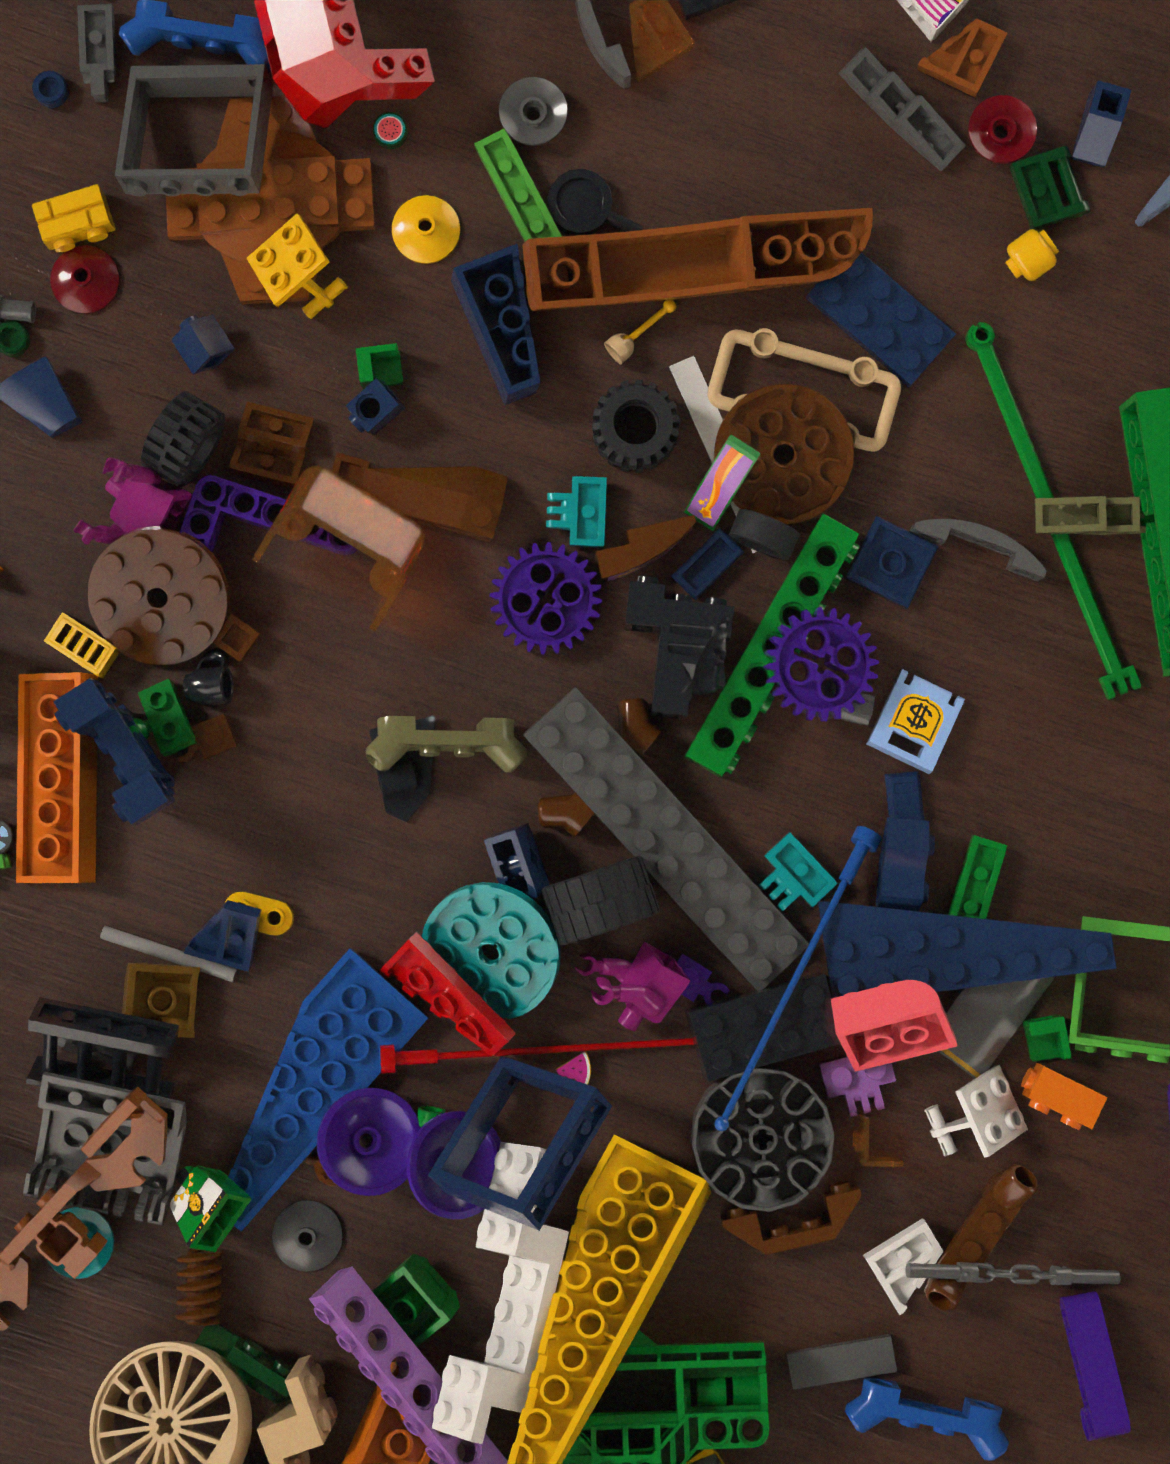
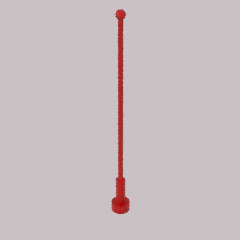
(392, 1058)

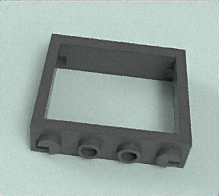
(193, 82)

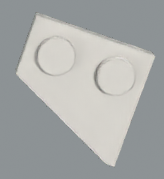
(890, 1258)

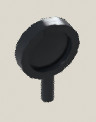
(583, 204)

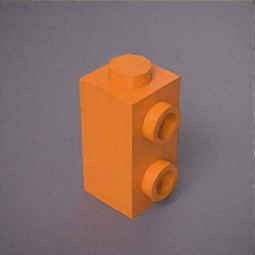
(1056, 1092)

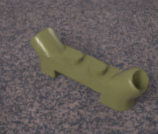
(399, 735)

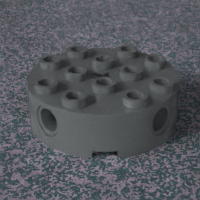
(786, 1163)

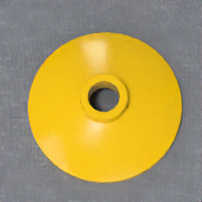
(429, 245)

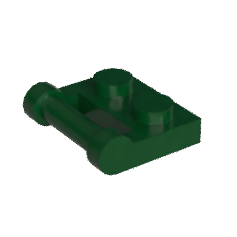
(1039, 190)

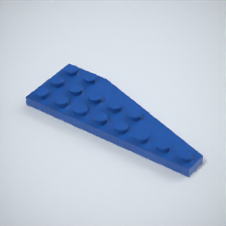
(324, 1057)

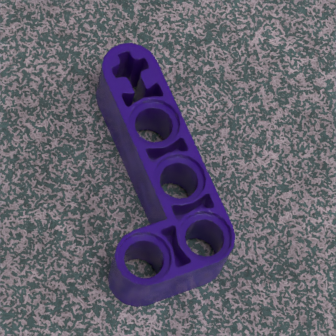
(1095, 1367)

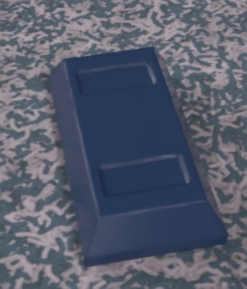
(707, 564)
(904, 795)

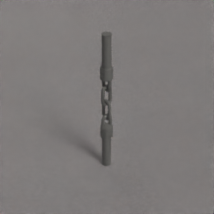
(970, 1273)

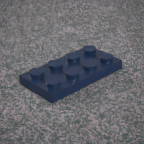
(882, 318)

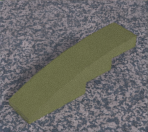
(1088, 515)

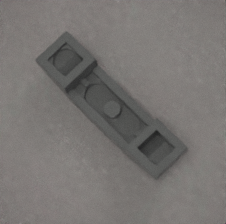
(609, 58)
(1020, 561)

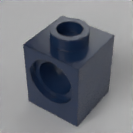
(389, 407)

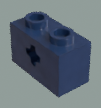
(517, 860)

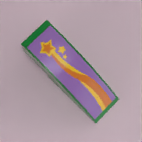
(722, 482)

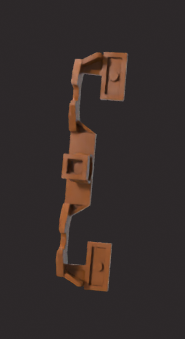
(64, 1236)

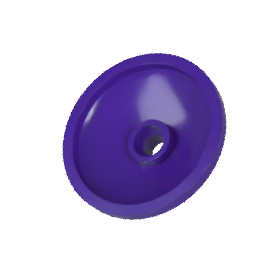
(425, 1151)
(381, 1163)

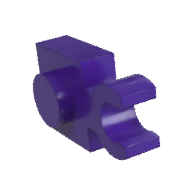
(698, 980)

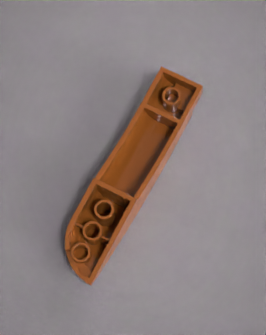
(693, 259)

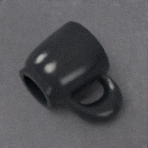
(210, 684)

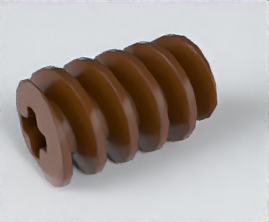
(199, 1287)

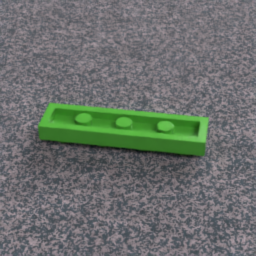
(516, 187)

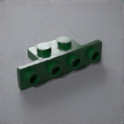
(250, 1361)

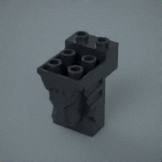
(688, 646)

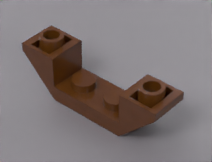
(839, 1205)

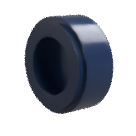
(50, 89)

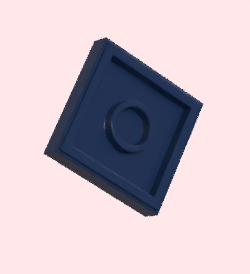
(891, 562)

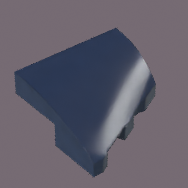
(40, 398)

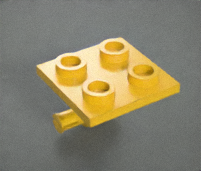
(289, 262)

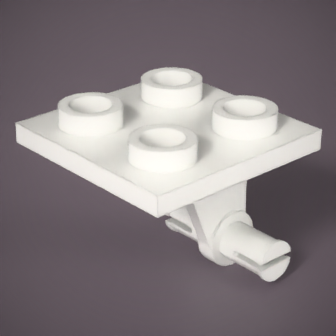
(988, 1111)

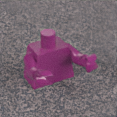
(139, 503)
(647, 986)

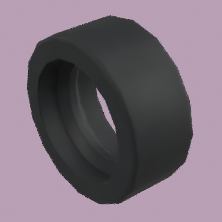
(764, 534)

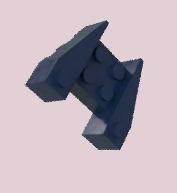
(145, 780)

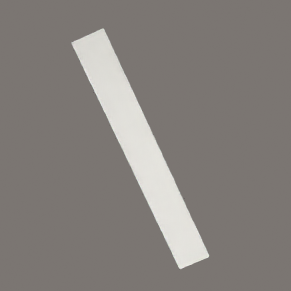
(704, 414)

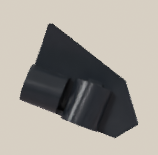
(408, 780)

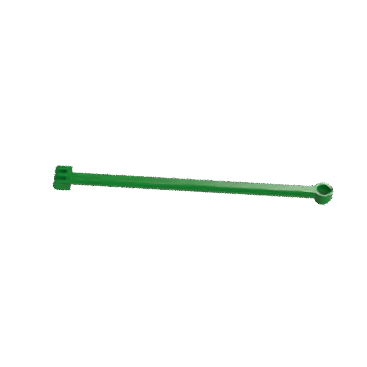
(1041, 489)

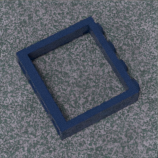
(557, 1162)

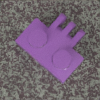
(841, 1079)

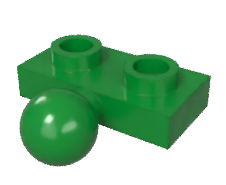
(164, 718)

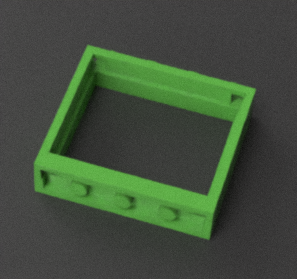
(1119, 1046)

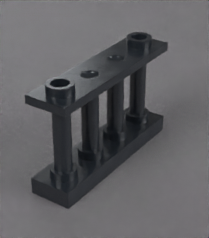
(106, 1029)

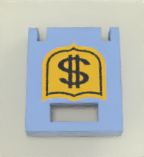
(919, 714)

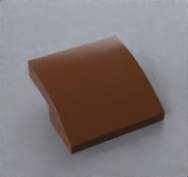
(271, 445)

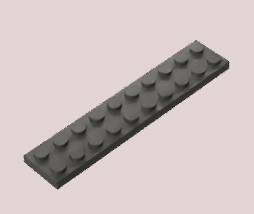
(668, 837)

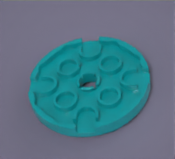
(523, 938)

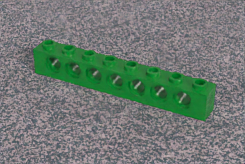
(826, 535)

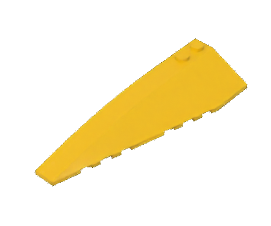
(616, 1261)

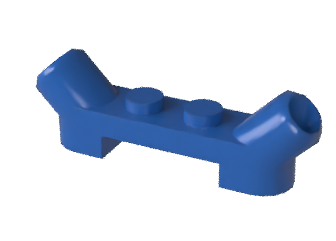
(157, 23)
(977, 1419)

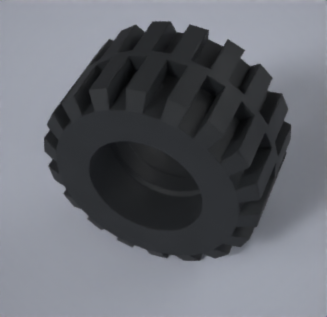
(639, 397)
(183, 439)

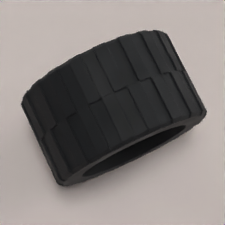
(600, 900)

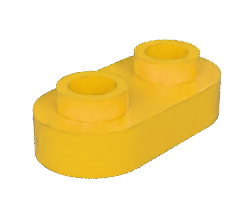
(267, 906)

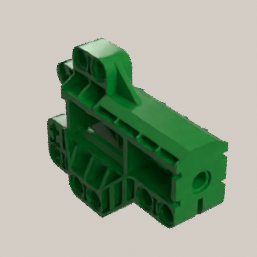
(687, 1423)

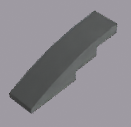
(902, 110)

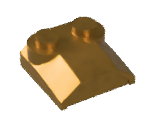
(162, 994)

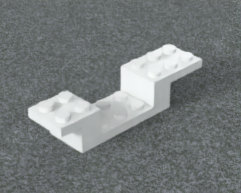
(520, 1314)

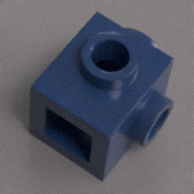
(202, 343)

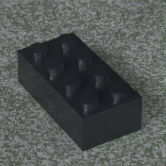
(731, 1028)

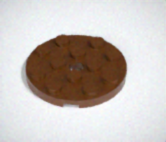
(820, 446)
(162, 560)

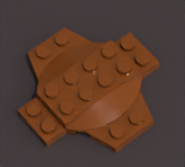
(295, 179)

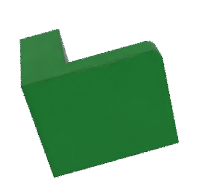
(380, 363)
(1047, 1038)

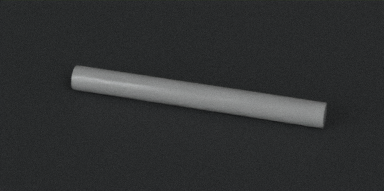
(167, 953)

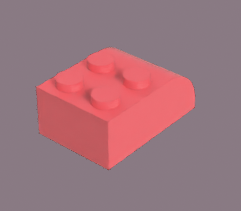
(891, 1023)

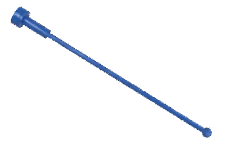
(865, 841)

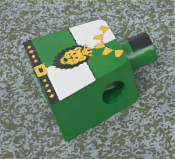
(207, 1206)

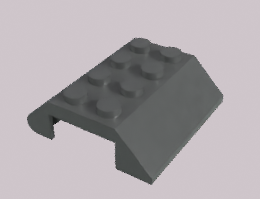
(70, 1115)

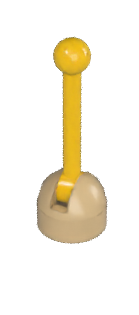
(622, 346)

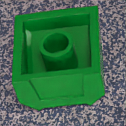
(417, 1298)

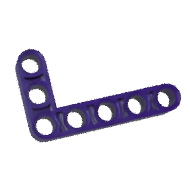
(228, 506)

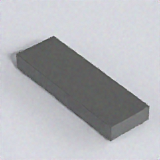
(841, 1361)

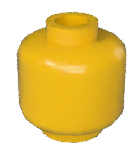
(1031, 255)

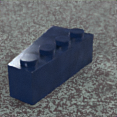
(499, 317)

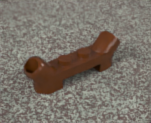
(570, 810)
(982, 1230)

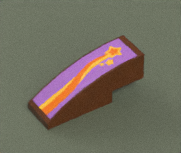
(643, 547)

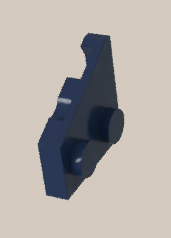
(228, 936)

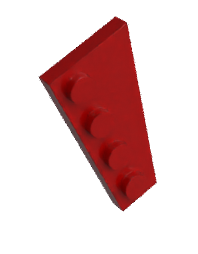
(450, 997)

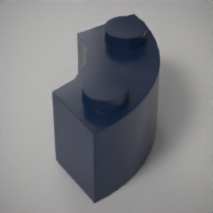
(903, 864)

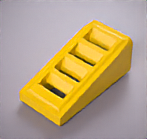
(105, 659)

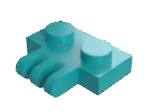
(581, 511)
(796, 873)

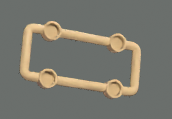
(861, 372)

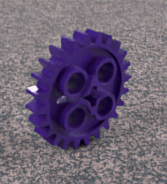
(518, 582)
(834, 635)

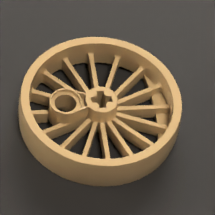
(165, 1406)

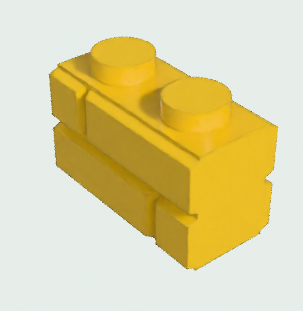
(74, 218)

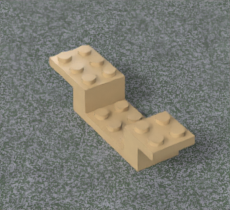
(303, 1420)

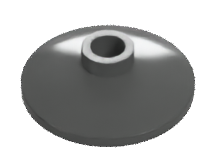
(533, 95)
(320, 1223)

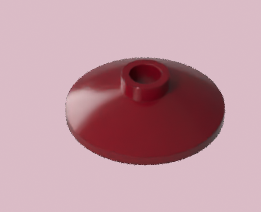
(1006, 114)
(96, 290)

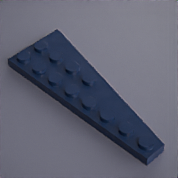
(950, 952)

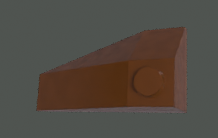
(449, 498)

